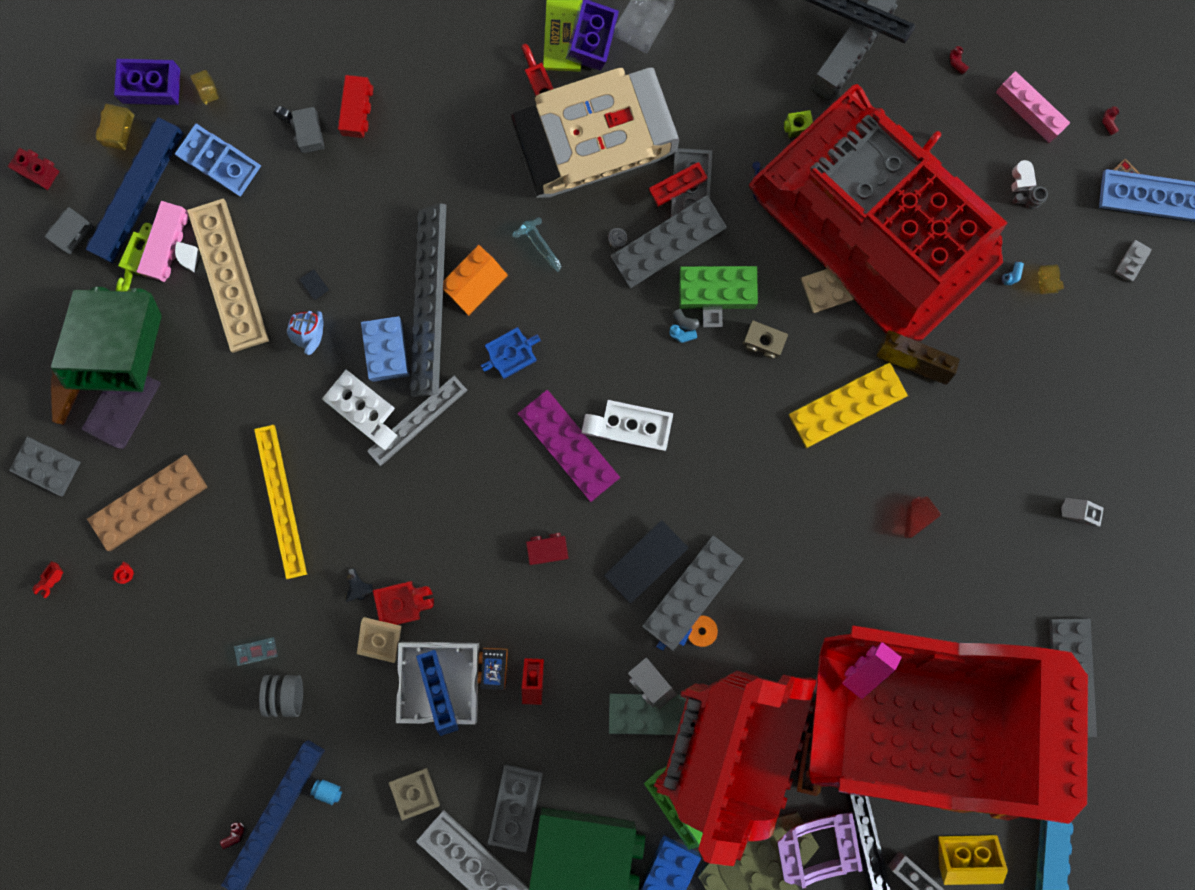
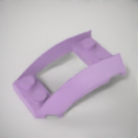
(847, 847)

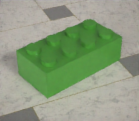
(718, 286)

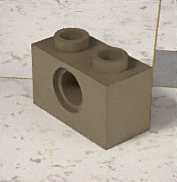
(776, 340)

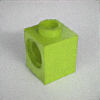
(804, 118)

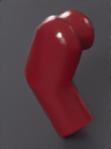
(235, 836)

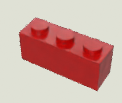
(355, 106)

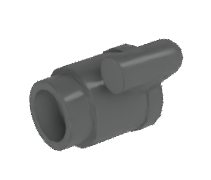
(1033, 198)

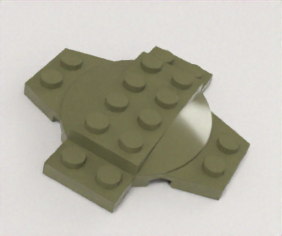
(760, 862)

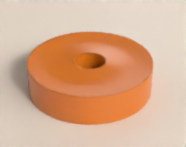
(710, 632)

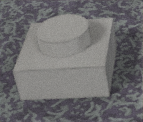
(712, 316)

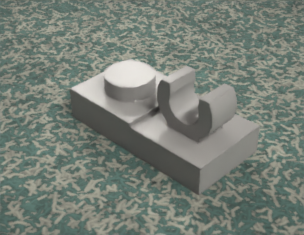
(1133, 261)

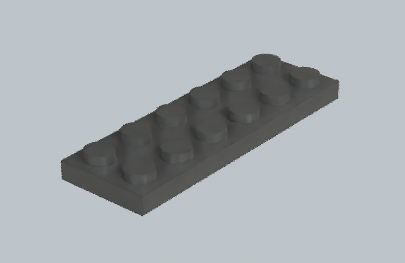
(668, 241)
(692, 593)
(1075, 637)

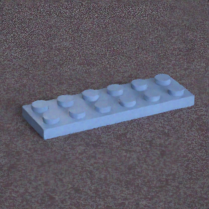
(1148, 195)

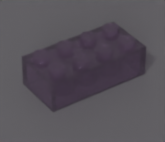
(119, 413)

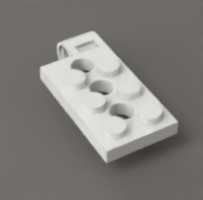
(361, 418)
(599, 426)

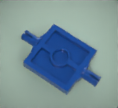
(510, 353)

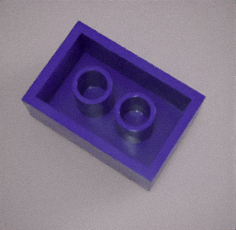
(592, 34)
(147, 81)

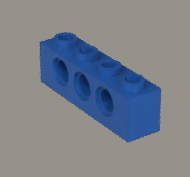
(437, 693)

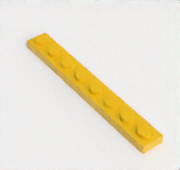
(280, 502)

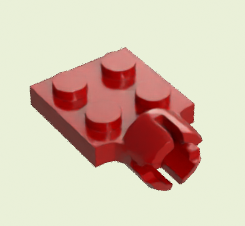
(402, 602)

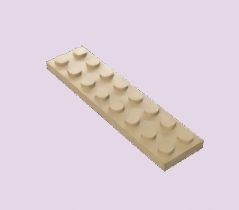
(228, 275)

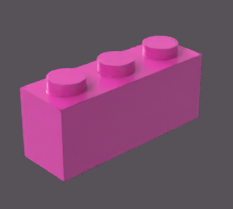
(871, 670)

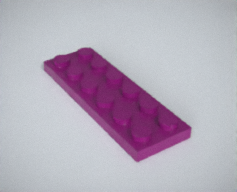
(569, 445)

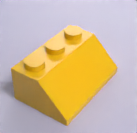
(971, 860)

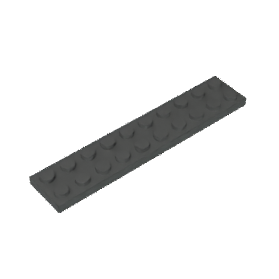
(428, 301)

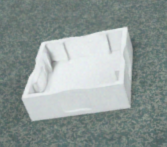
(460, 672)

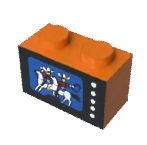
(493, 668)

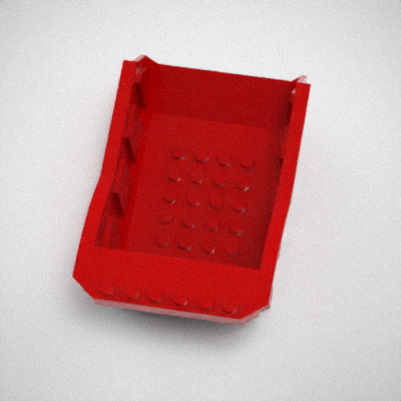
(955, 727)

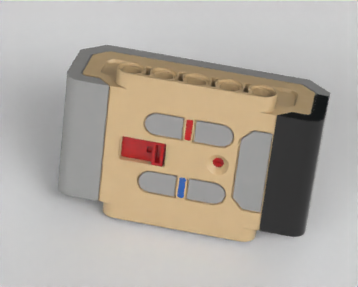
(594, 130)

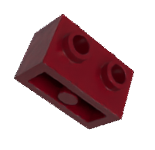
(33, 168)

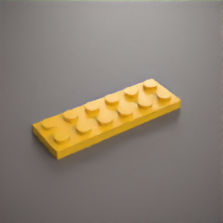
(847, 405)

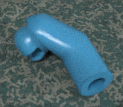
(1015, 275)
(681, 336)

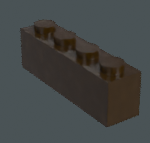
(918, 357)

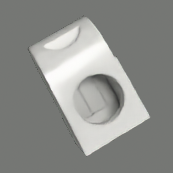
(1024, 176)

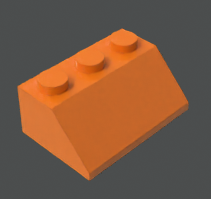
(473, 280)

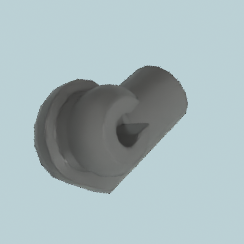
(685, 323)

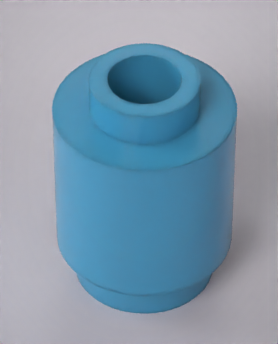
(326, 792)

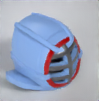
(306, 330)

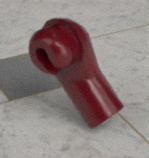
(956, 60)
(1109, 118)

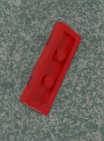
(678, 184)

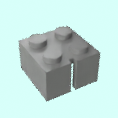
(655, 688)

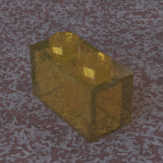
(114, 126)

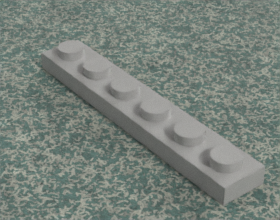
(419, 419)

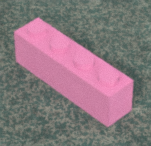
(1032, 107)
(162, 241)

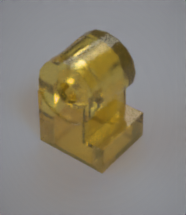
(205, 86)
(1050, 279)

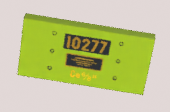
(558, 32)

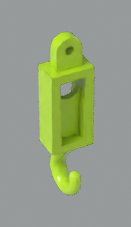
(132, 257)

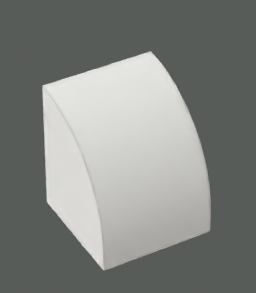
(187, 255)

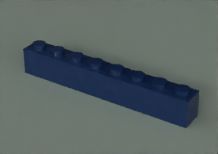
(135, 190)
(273, 816)

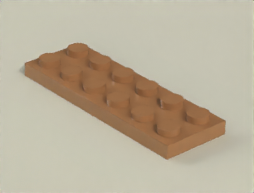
(147, 503)

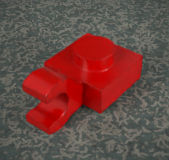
(49, 577)

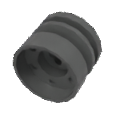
(281, 695)

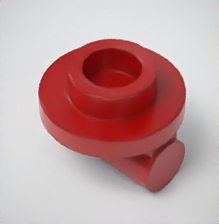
(123, 573)

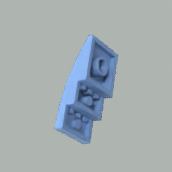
(218, 160)

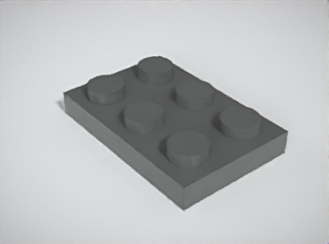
(45, 466)

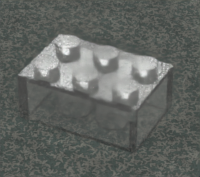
(643, 22)

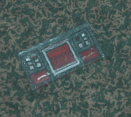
(255, 651)

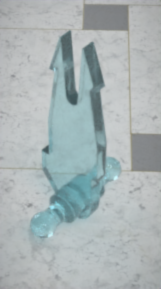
(530, 229)

